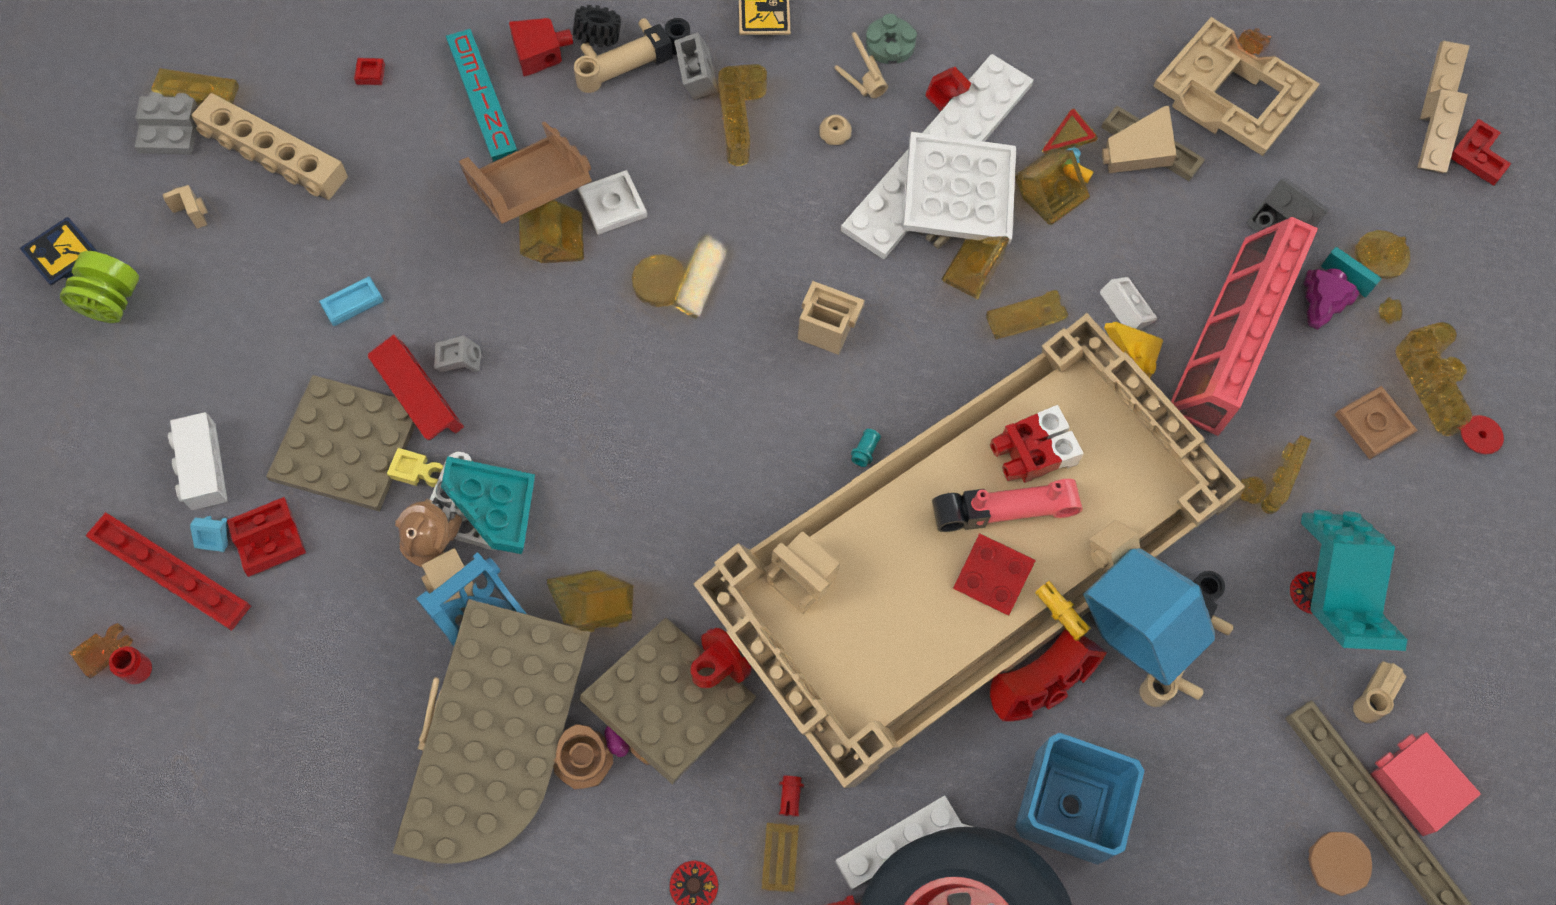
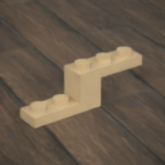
(1443, 107)

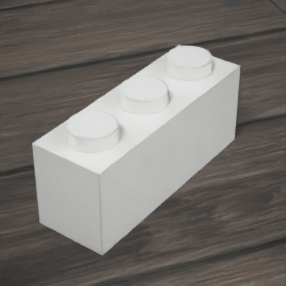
(197, 461)

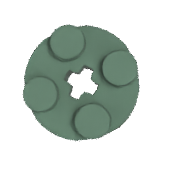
(895, 28)

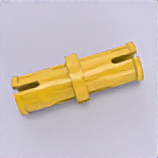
(1062, 610)

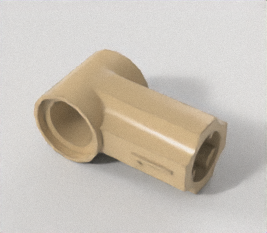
(1381, 692)

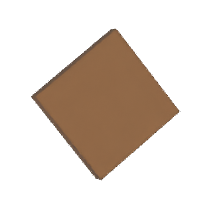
(1375, 422)

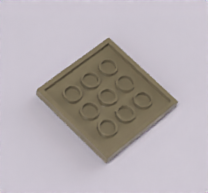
(342, 443)
(659, 708)

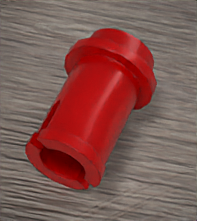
(790, 795)

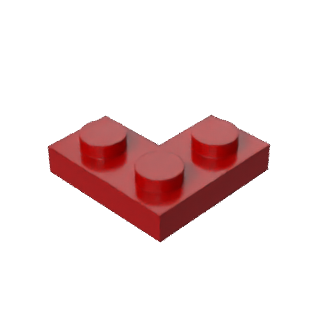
(1475, 154)

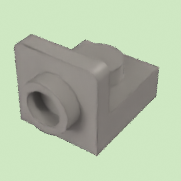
(456, 354)

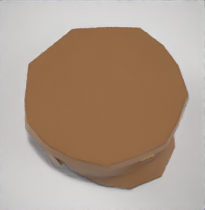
(582, 757)
(1340, 863)

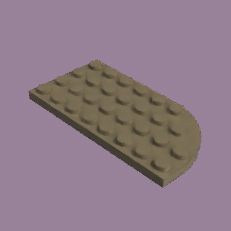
(491, 735)

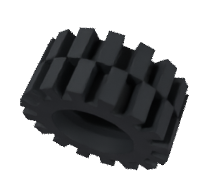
(596, 25)

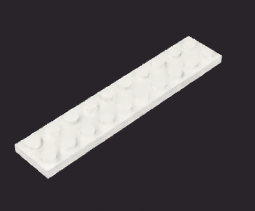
(971, 116)

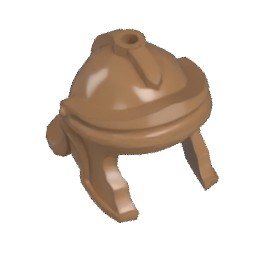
(430, 530)

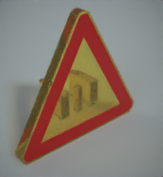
(1071, 133)

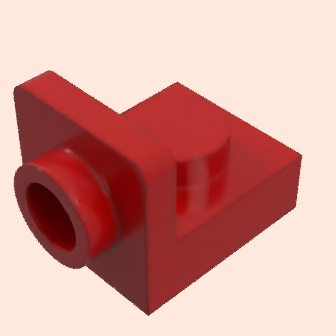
(946, 86)

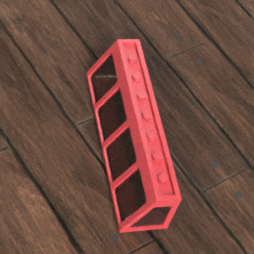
(1242, 324)

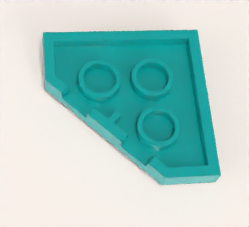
(492, 500)

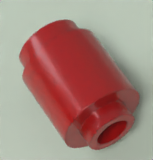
(130, 665)

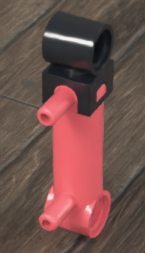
(979, 507)

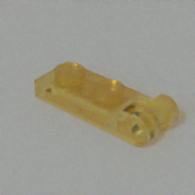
(1026, 315)
(1286, 475)

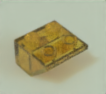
(552, 233)

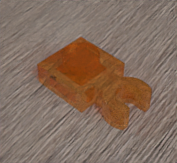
(1254, 41)
(94, 653)

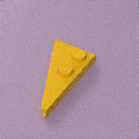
(1137, 344)

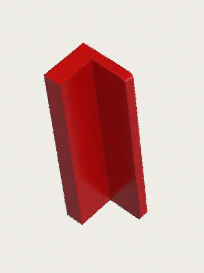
(413, 388)

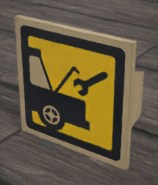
(764, 17)

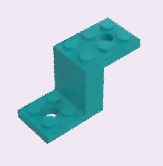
(1353, 581)

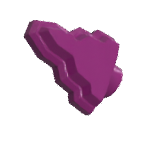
(1327, 295)

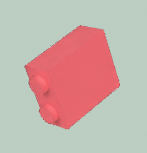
(1424, 783)

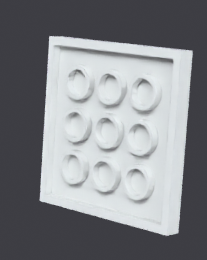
(959, 187)

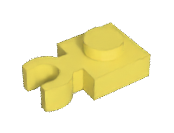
(412, 467)

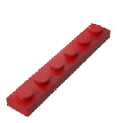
(168, 571)

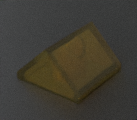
(976, 264)

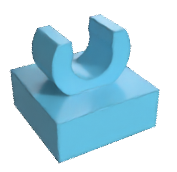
(209, 533)

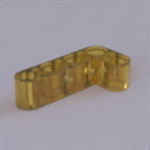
(734, 87)
(1421, 352)

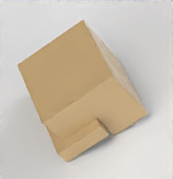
(828, 317)
(802, 571)

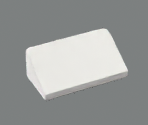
(1127, 303)

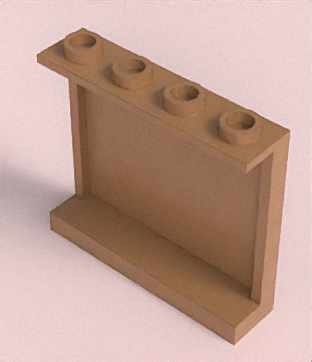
(528, 176)

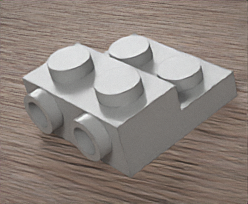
(166, 124)

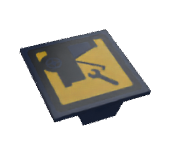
(57, 250)

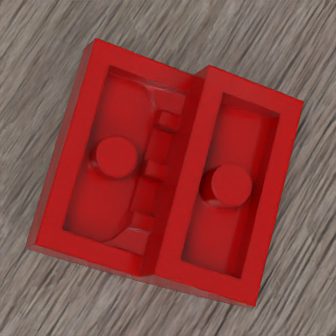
(266, 536)

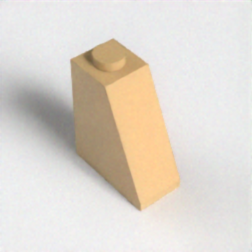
(1142, 145)

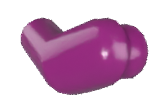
(615, 743)

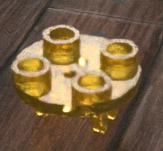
(1379, 245)

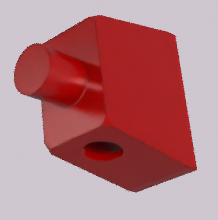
(538, 44)

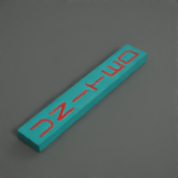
(481, 94)

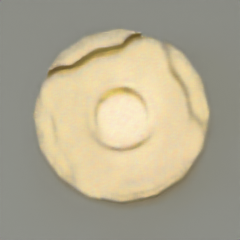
(658, 279)

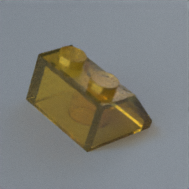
(1053, 184)
(592, 599)

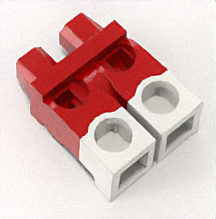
(1037, 445)

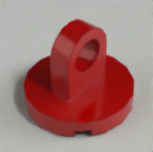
(722, 656)

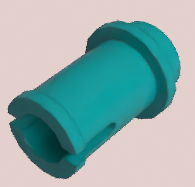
(863, 453)

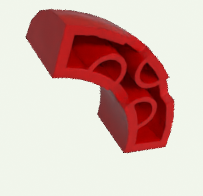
(1045, 679)

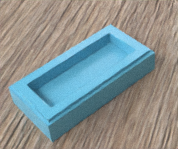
(351, 301)

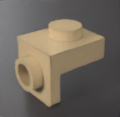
(184, 198)

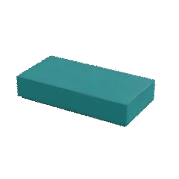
(1356, 273)

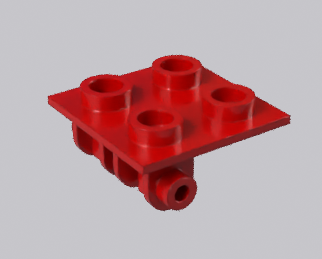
(994, 574)

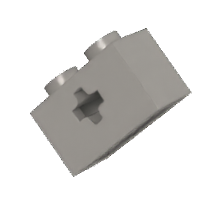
(696, 66)

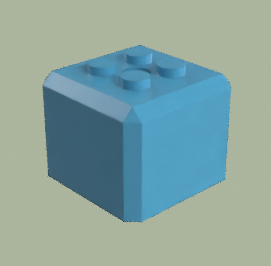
(1151, 615)
(1102, 784)

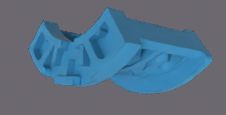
(445, 613)

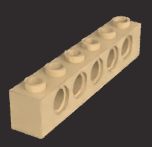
(269, 146)

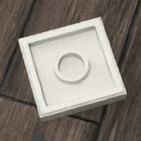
(612, 202)

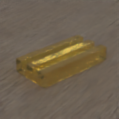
(782, 829)

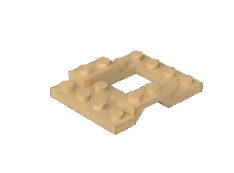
(1204, 67)

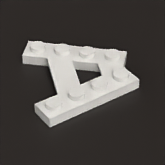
(867, 858)

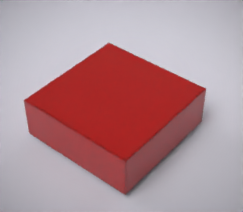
(369, 71)

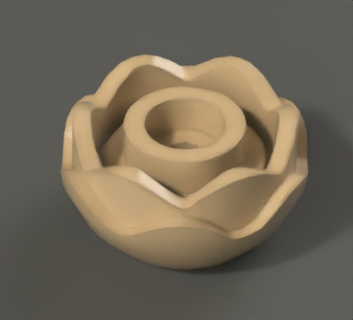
(838, 136)

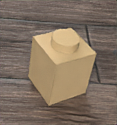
(1112, 544)

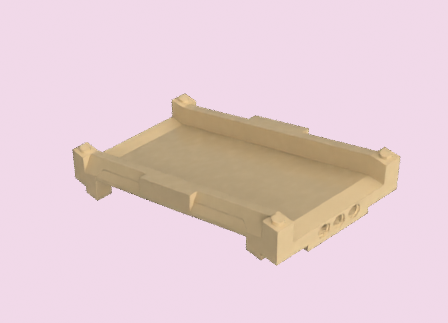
(891, 633)

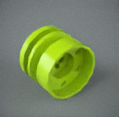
(99, 286)

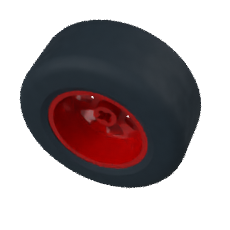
(966, 860)

